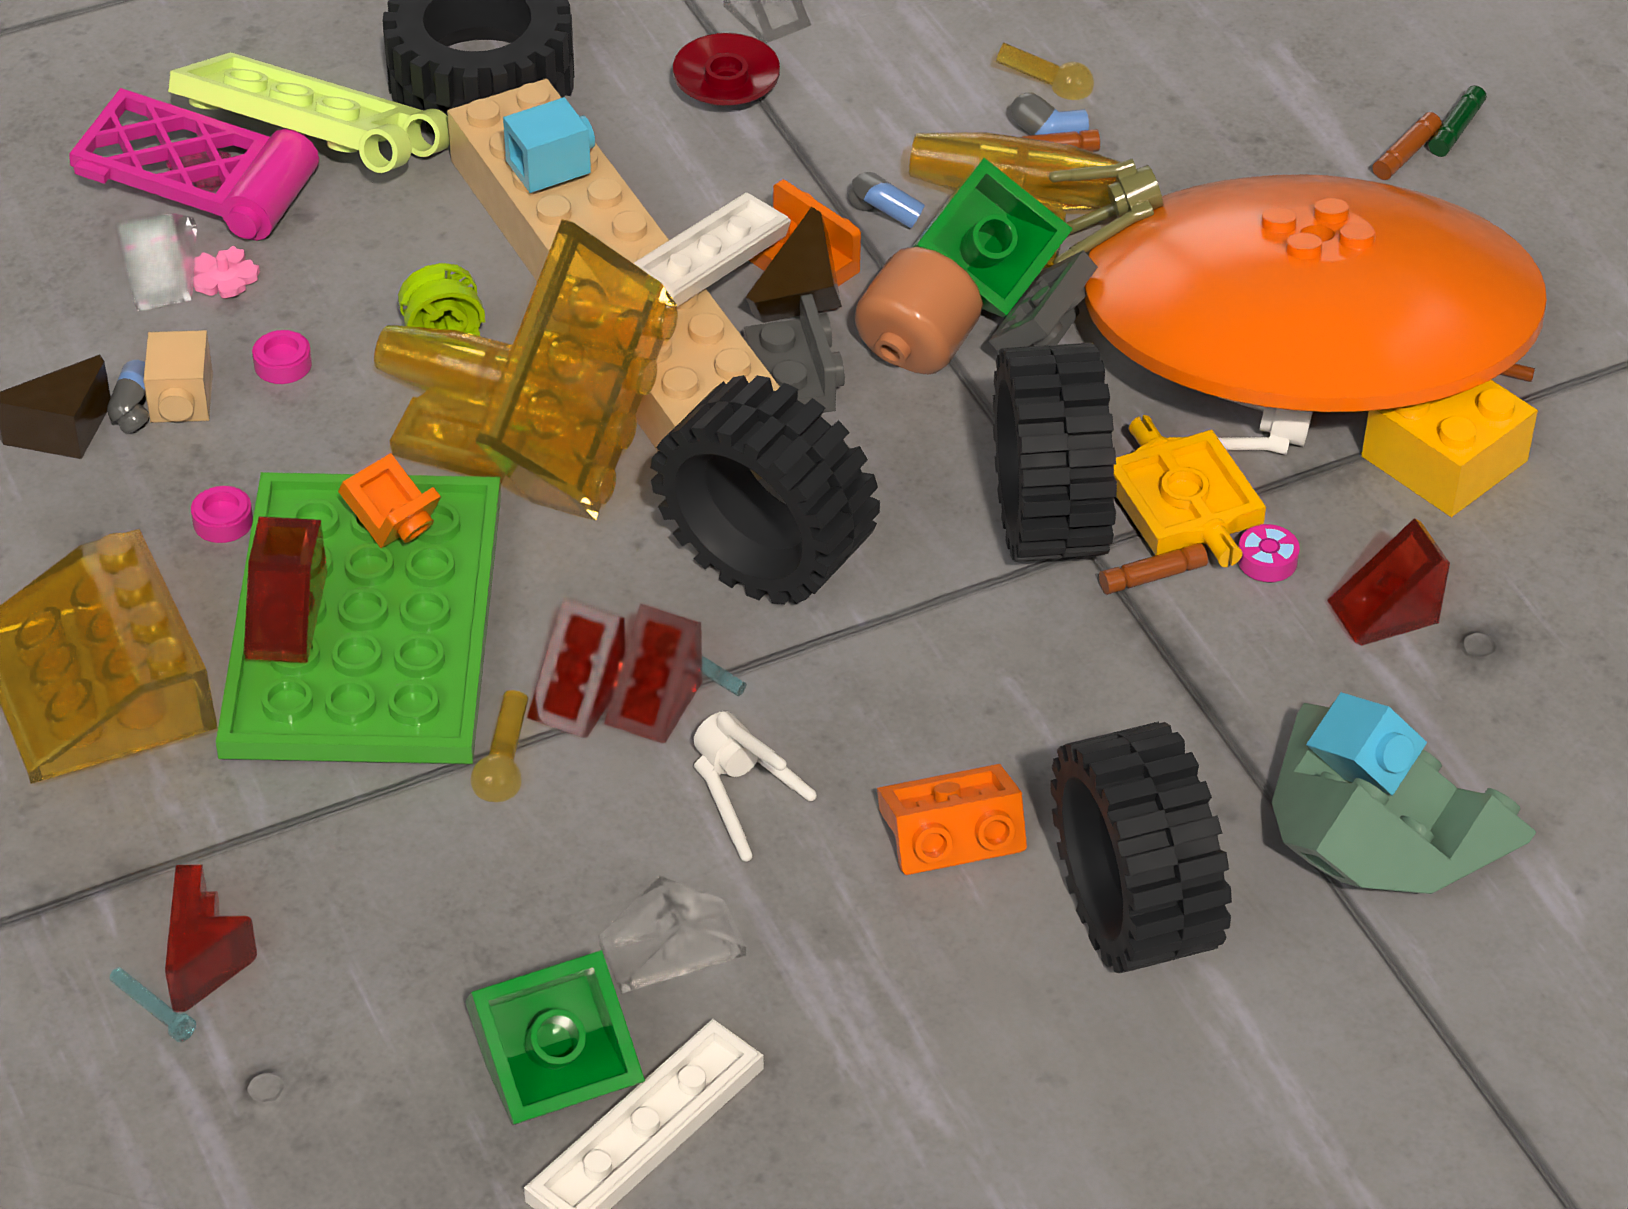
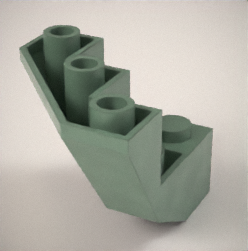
(1383, 841)

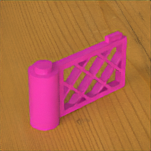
(254, 185)

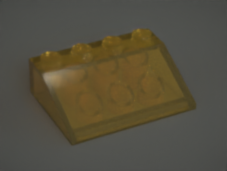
(577, 374)
(98, 661)

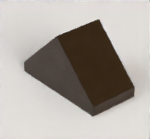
(798, 269)
(57, 409)

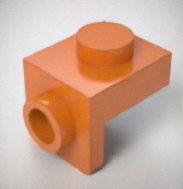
(389, 502)

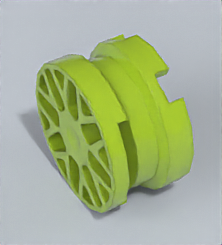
(440, 300)

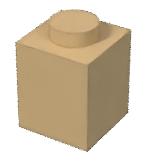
(178, 376)

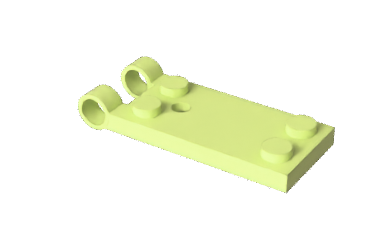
(313, 107)

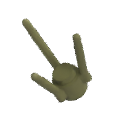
(1131, 198)

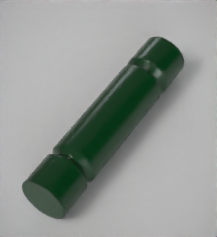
(1457, 121)

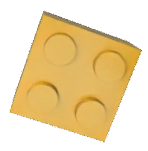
(1452, 445)

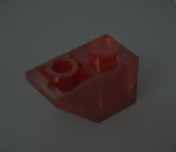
(284, 588)

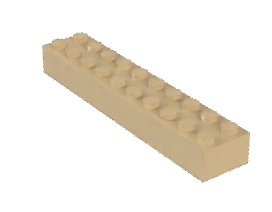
(704, 343)

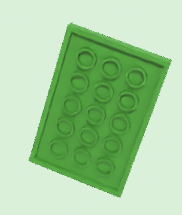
(392, 640)

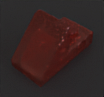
(202, 945)

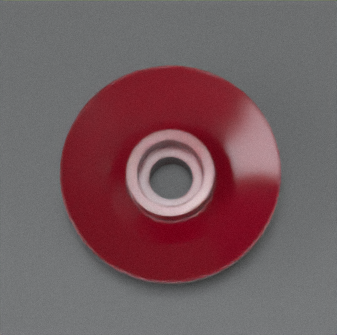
(726, 69)

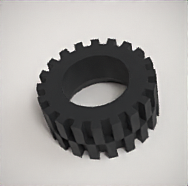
(434, 76)
(1054, 451)
(735, 519)
(1141, 846)

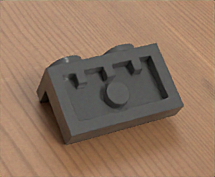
(1047, 305)
(800, 354)

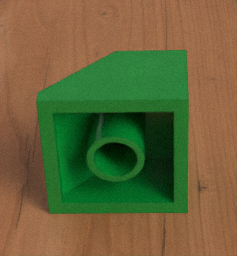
(995, 235)
(554, 1037)

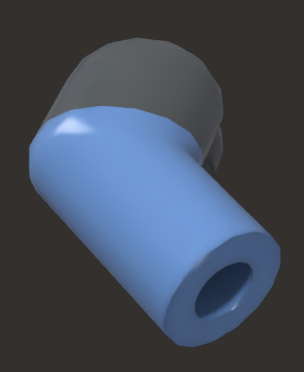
(1040, 117)
(873, 191)
(125, 399)

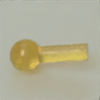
(1068, 81)
(497, 775)

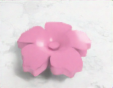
(225, 273)

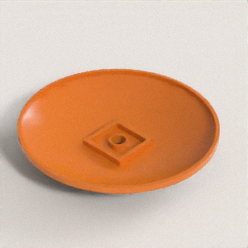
(1317, 294)

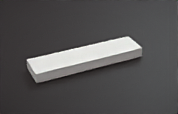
(715, 246)
(648, 1123)

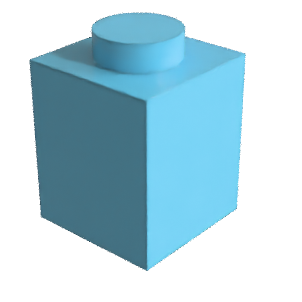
(548, 144)
(1366, 742)

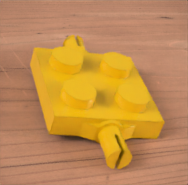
(1186, 492)

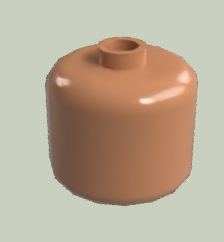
(918, 310)

